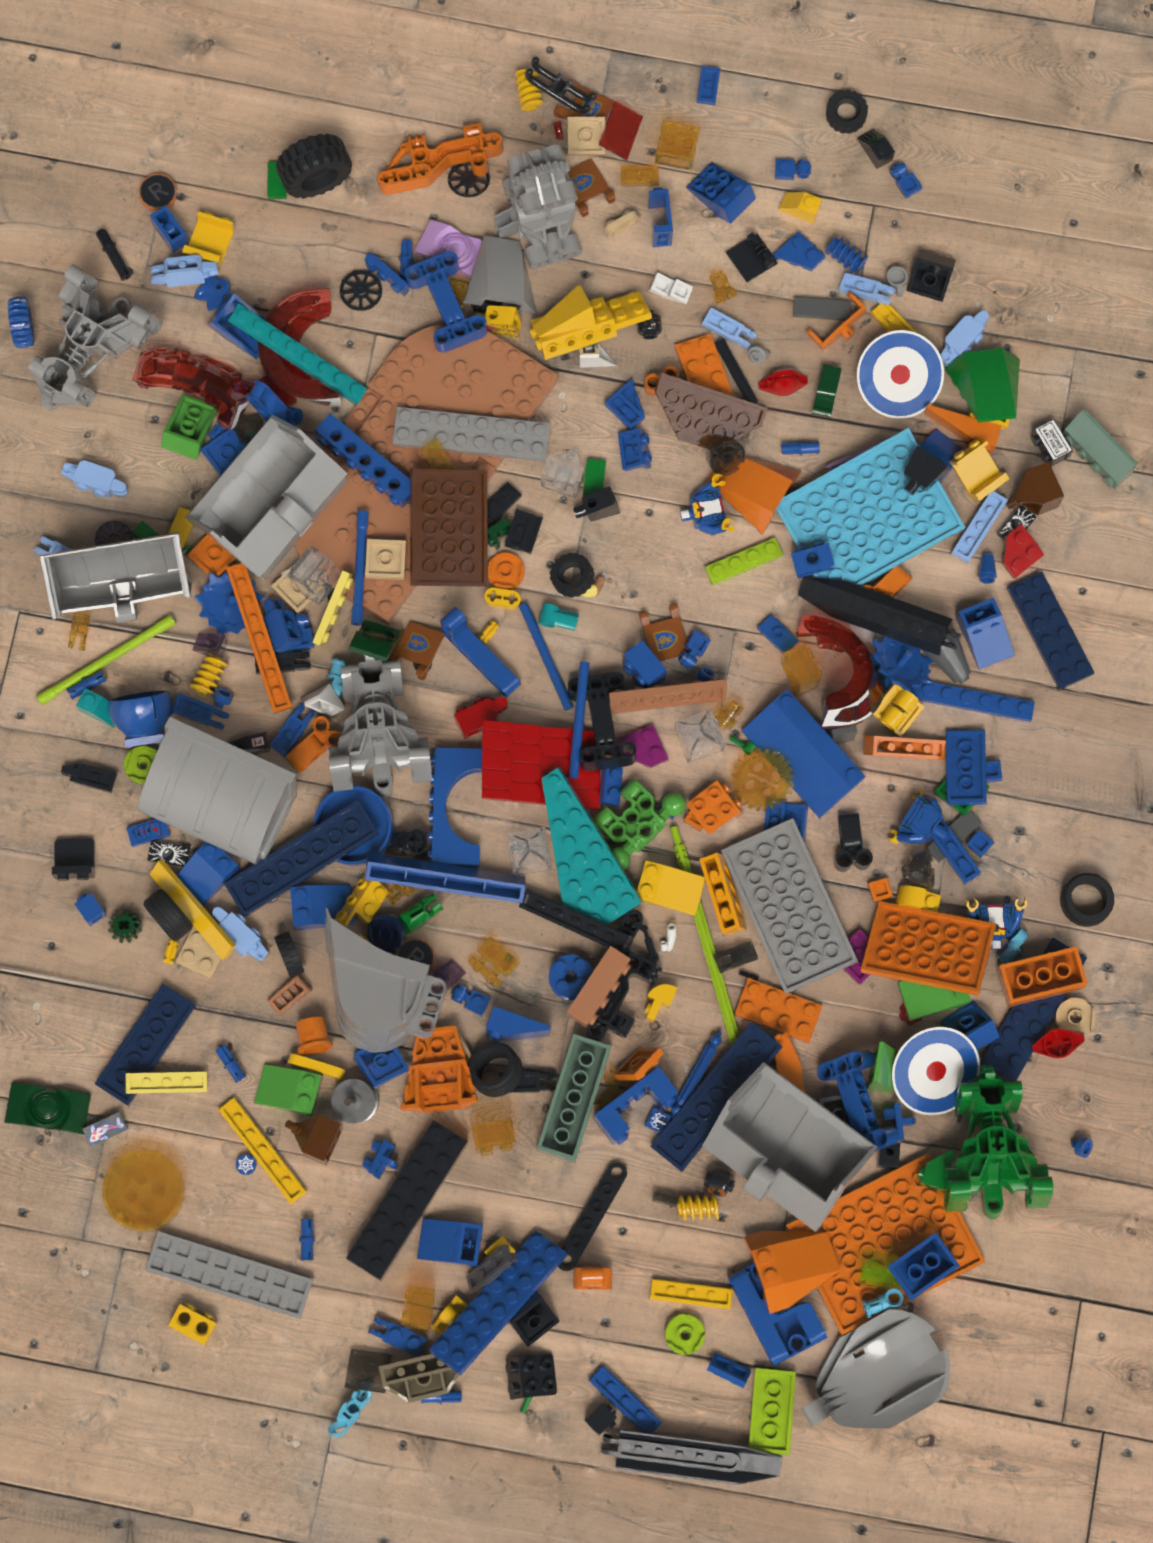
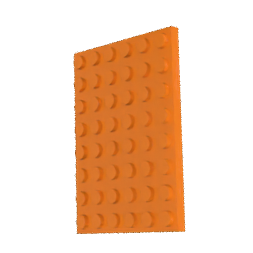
(881, 1226)

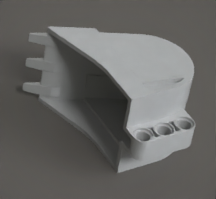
(379, 994)

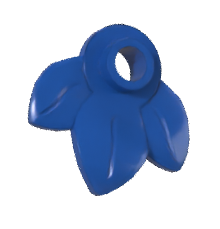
(210, 292)

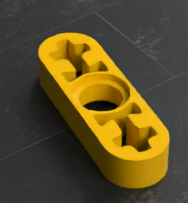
(316, 1066)

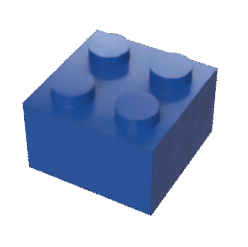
(643, 666)

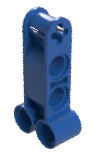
(268, 404)

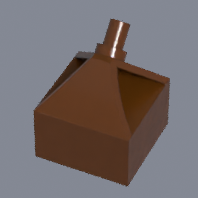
(1038, 490)
(316, 1137)

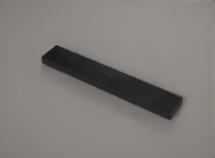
(575, 921)

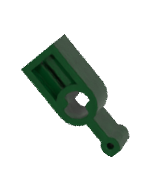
(826, 390)

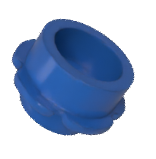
(705, 674)

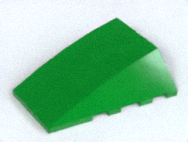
(987, 383)

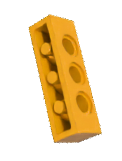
(723, 894)

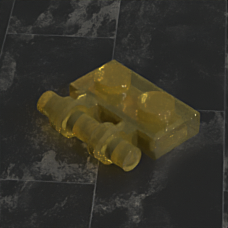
(498, 958)

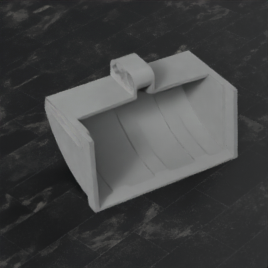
(269, 496)
(116, 575)
(217, 792)
(787, 1146)

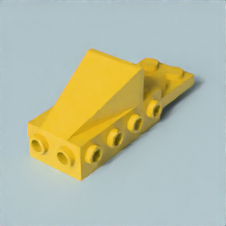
(577, 317)

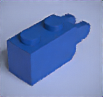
(281, 626)

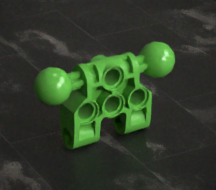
(672, 805)

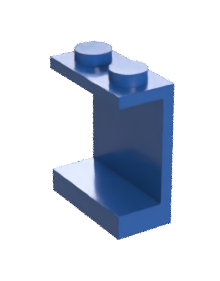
(662, 234)

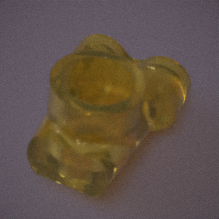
(723, 292)
(727, 717)
(399, 891)

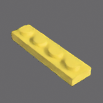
(330, 616)
(165, 1082)

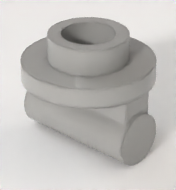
(758, 354)

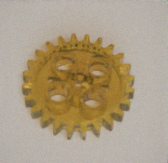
(770, 763)

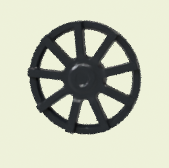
(467, 180)
(360, 290)

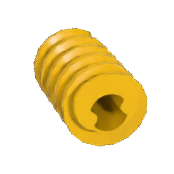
(528, 93)
(208, 675)
(697, 1207)

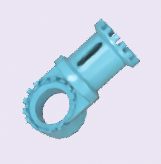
(335, 676)
(1013, 949)
(881, 1303)

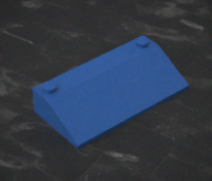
(818, 763)

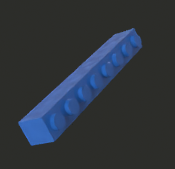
(445, 877)

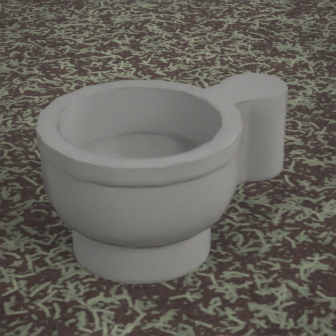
(897, 278)

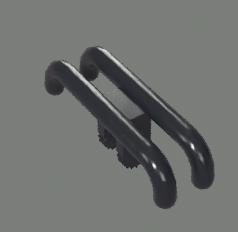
(558, 87)

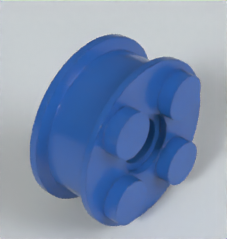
(564, 965)

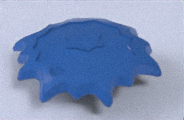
(221, 604)
(901, 663)

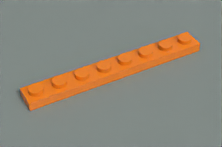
(259, 638)

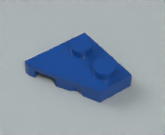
(800, 252)
(626, 406)

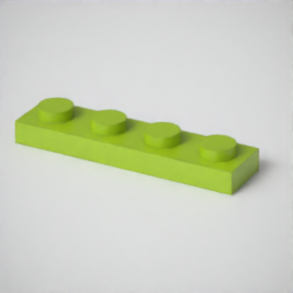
(743, 561)

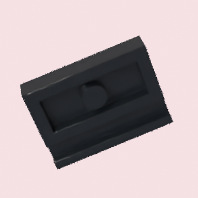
(523, 531)

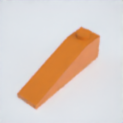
(965, 426)
(904, 747)

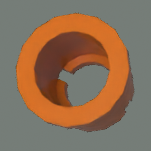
(313, 1036)

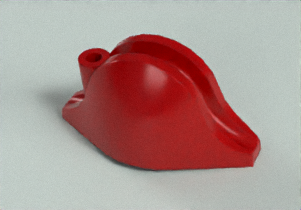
(783, 382)
(1058, 1043)

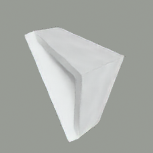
(594, 356)
(324, 701)

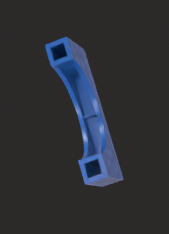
(449, 768)

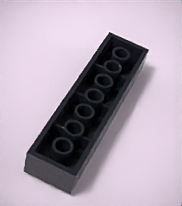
(407, 1200)

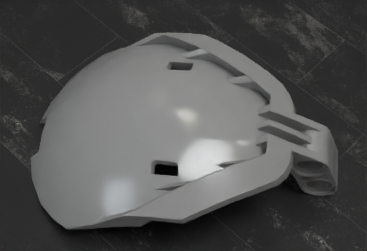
(897, 1364)

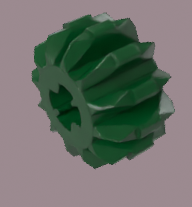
(122, 934)

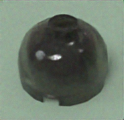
(725, 455)
(919, 869)

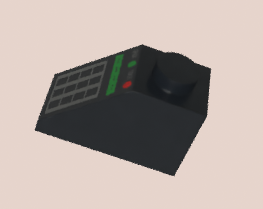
(877, 148)

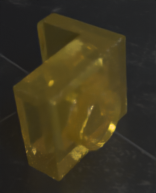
(460, 289)

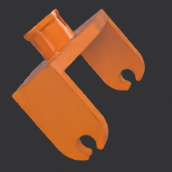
(844, 329)
(788, 1062)

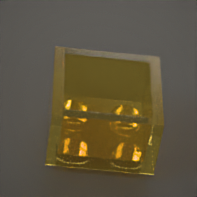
(677, 145)
(801, 669)
(493, 1137)
(419, 1309)

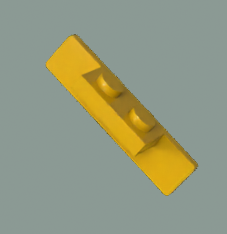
(362, 902)

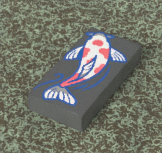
(104, 1128)

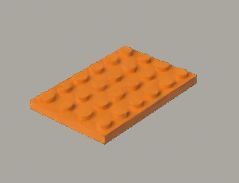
(928, 948)

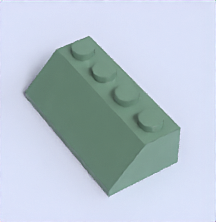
(1099, 449)

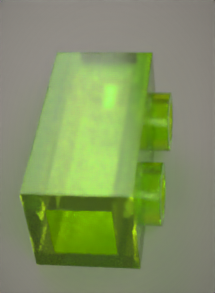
(877, 1276)

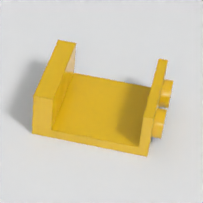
(210, 238)
(977, 470)

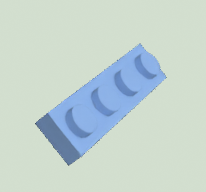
(979, 527)

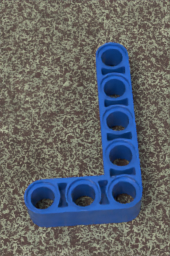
(456, 631)

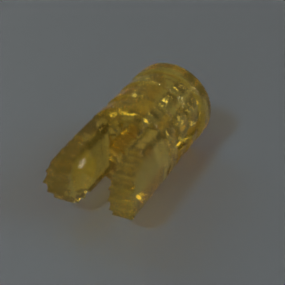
(79, 628)

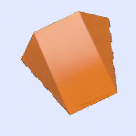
(757, 489)
(439, 1074)

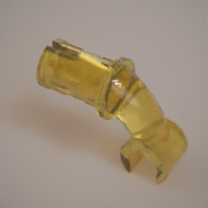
(612, 1092)

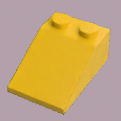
(670, 888)

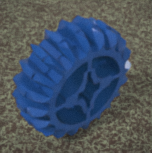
(20, 322)

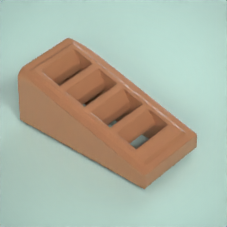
(291, 984)

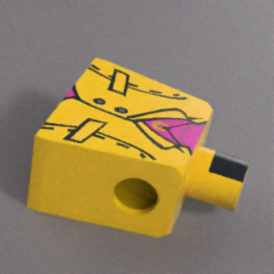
(502, 321)

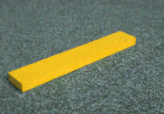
(193, 909)
(262, 1150)

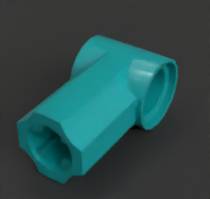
(553, 616)

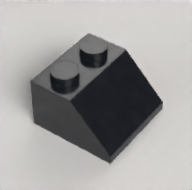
(931, 275)
(533, 1319)

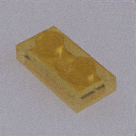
(639, 176)
(437, 456)

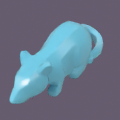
(350, 1412)

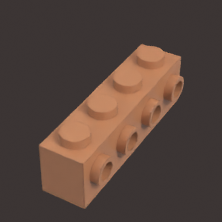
(598, 986)

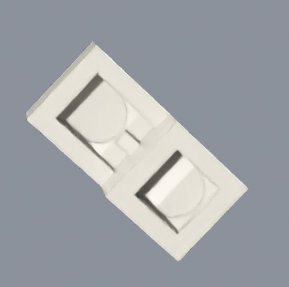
(670, 289)

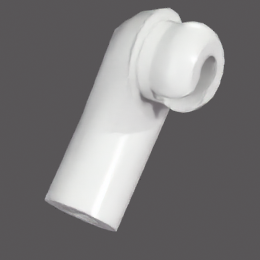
(670, 938)

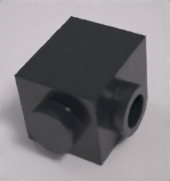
(889, 1157)
(602, 1419)

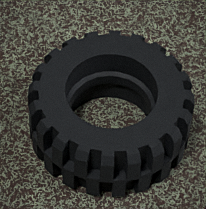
(314, 165)

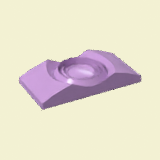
(444, 238)

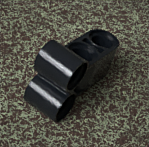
(851, 843)

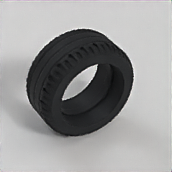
(1092, 880)
(167, 915)
(502, 1085)

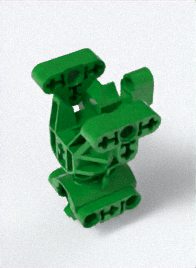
(997, 1153)

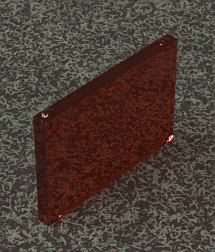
(620, 130)

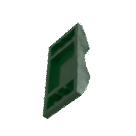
(375, 640)
(47, 1108)

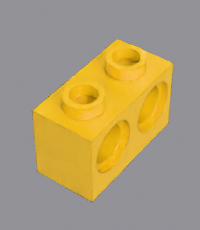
(190, 1328)

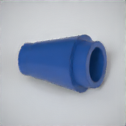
(987, 570)

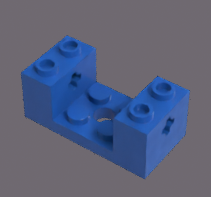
(655, 1084)

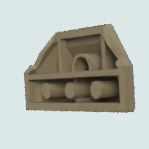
(418, 1378)

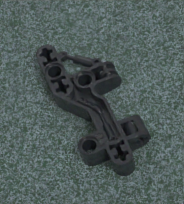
(610, 1015)

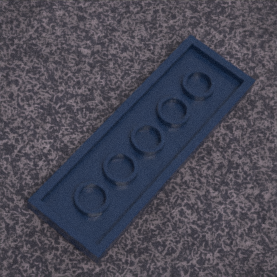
(1050, 631)
(146, 1041)

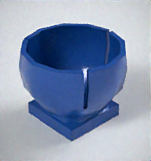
(141, 716)

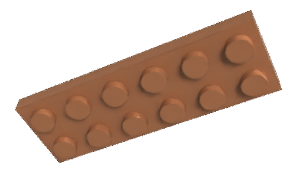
(668, 696)

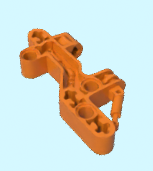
(438, 160)

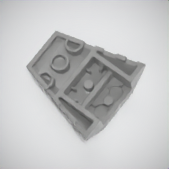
(500, 275)

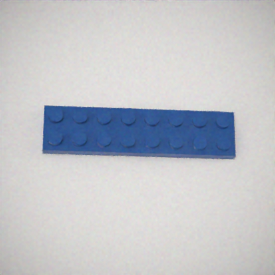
(497, 1303)

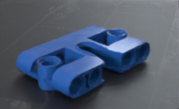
(776, 1329)

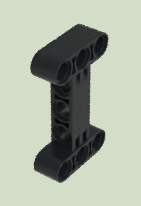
(603, 724)

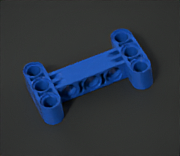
(446, 301)
(856, 1097)

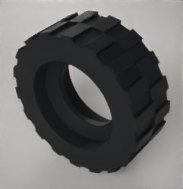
(840, 124)
(578, 587)
(289, 954)

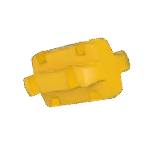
(488, 632)
(170, 952)

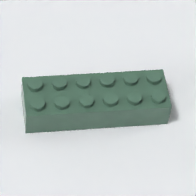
(574, 1098)

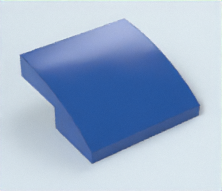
(786, 812)

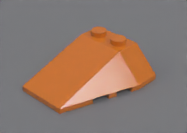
(791, 1264)

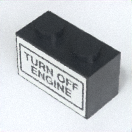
(1051, 443)

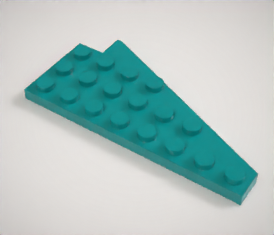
(585, 864)

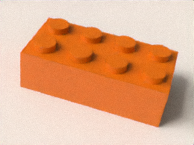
(1042, 976)

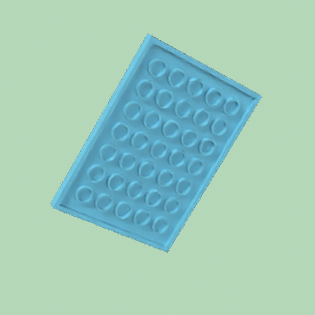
(869, 513)

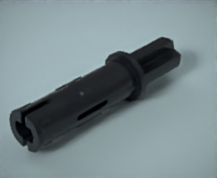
(113, 254)

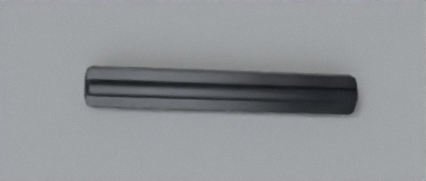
(735, 371)

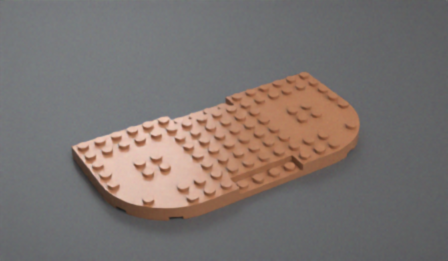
(472, 380)

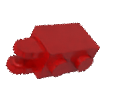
(471, 719)

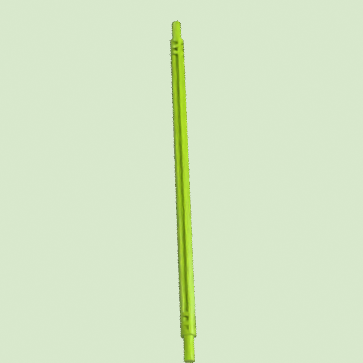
(708, 946)

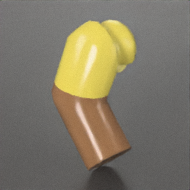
(596, 587)

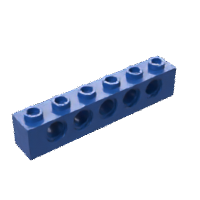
(332, 426)

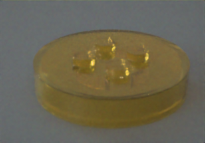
(143, 1191)

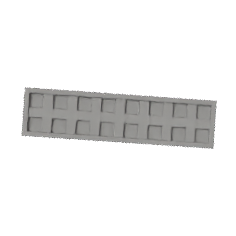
(472, 434)
(229, 1275)

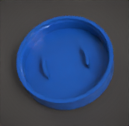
(376, 809)

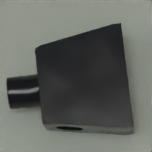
(923, 471)
(598, 505)

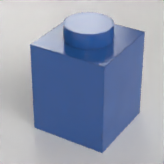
(89, 908)

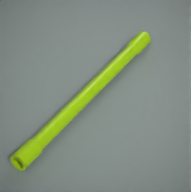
(52, 692)

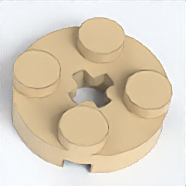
(1083, 1010)

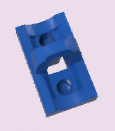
(894, 1113)
(384, 1152)

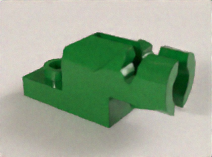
(418, 914)

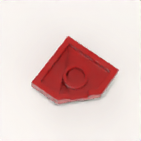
(1020, 551)

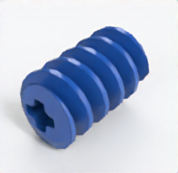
(846, 255)

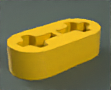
(501, 603)

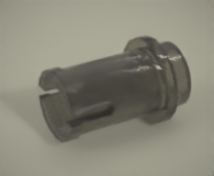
(665, 1198)

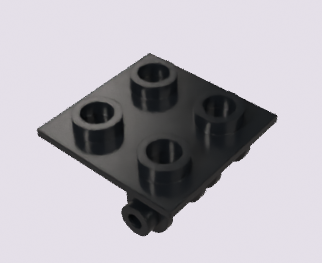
(751, 257)

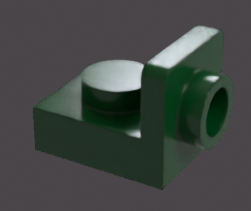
(498, 530)

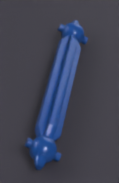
(697, 1072)

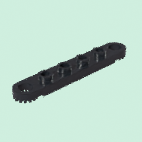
(592, 1215)

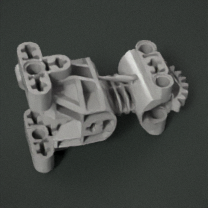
(540, 200)
(91, 335)
(376, 731)

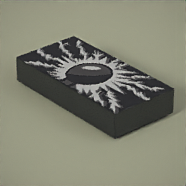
(1021, 516)
(170, 853)

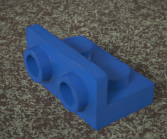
(634, 449)

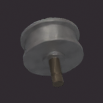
(355, 1100)

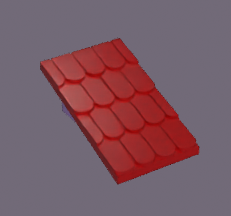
(522, 754)

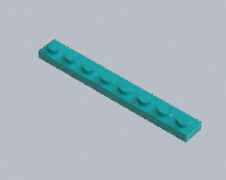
(297, 354)

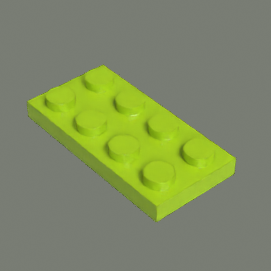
(772, 1411)

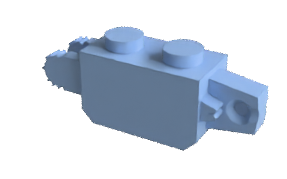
(183, 271)
(963, 336)
(95, 479)
(246, 939)

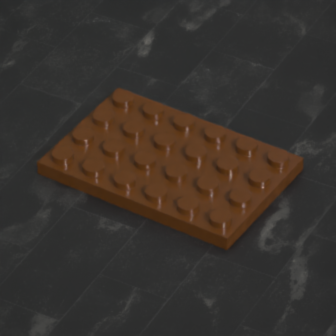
(448, 527)

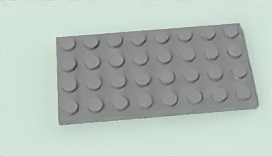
(789, 906)

